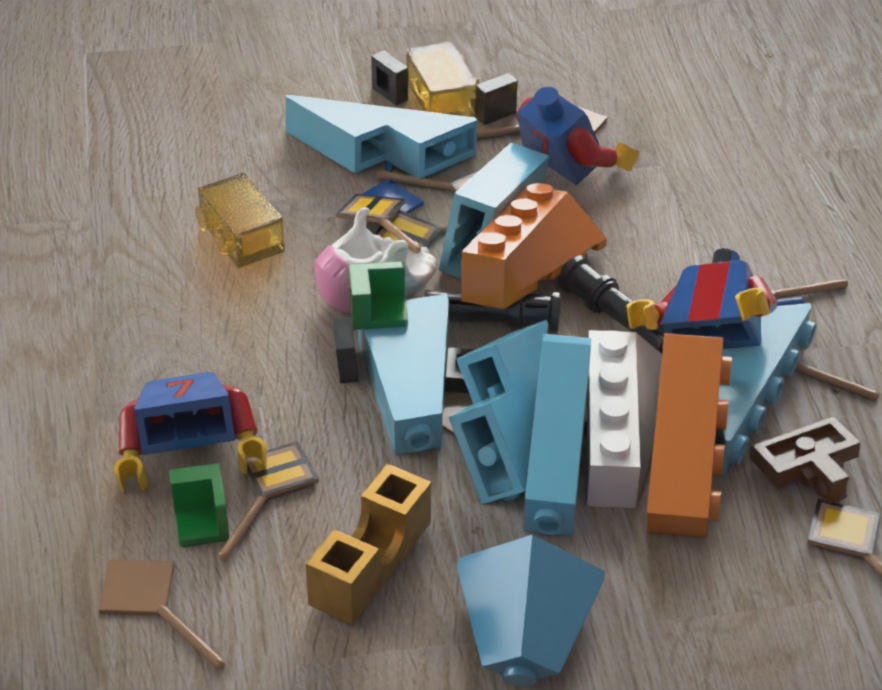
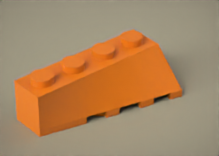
(526, 245)
(686, 435)

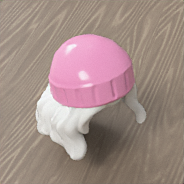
(363, 247)

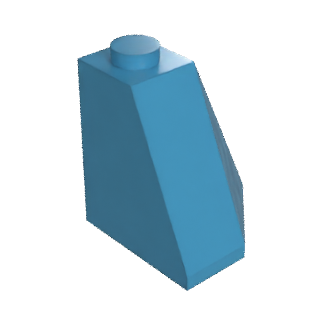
(527, 606)

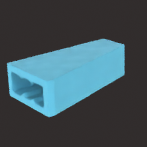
(486, 197)
(410, 374)
(557, 435)

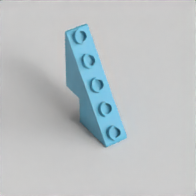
(370, 134)
(759, 375)
(499, 423)

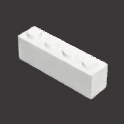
(620, 417)

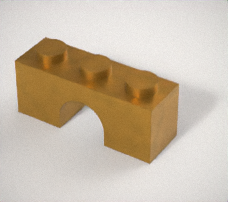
(352, 569)

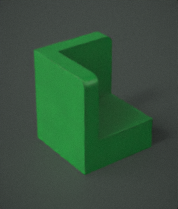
(378, 295)
(199, 505)

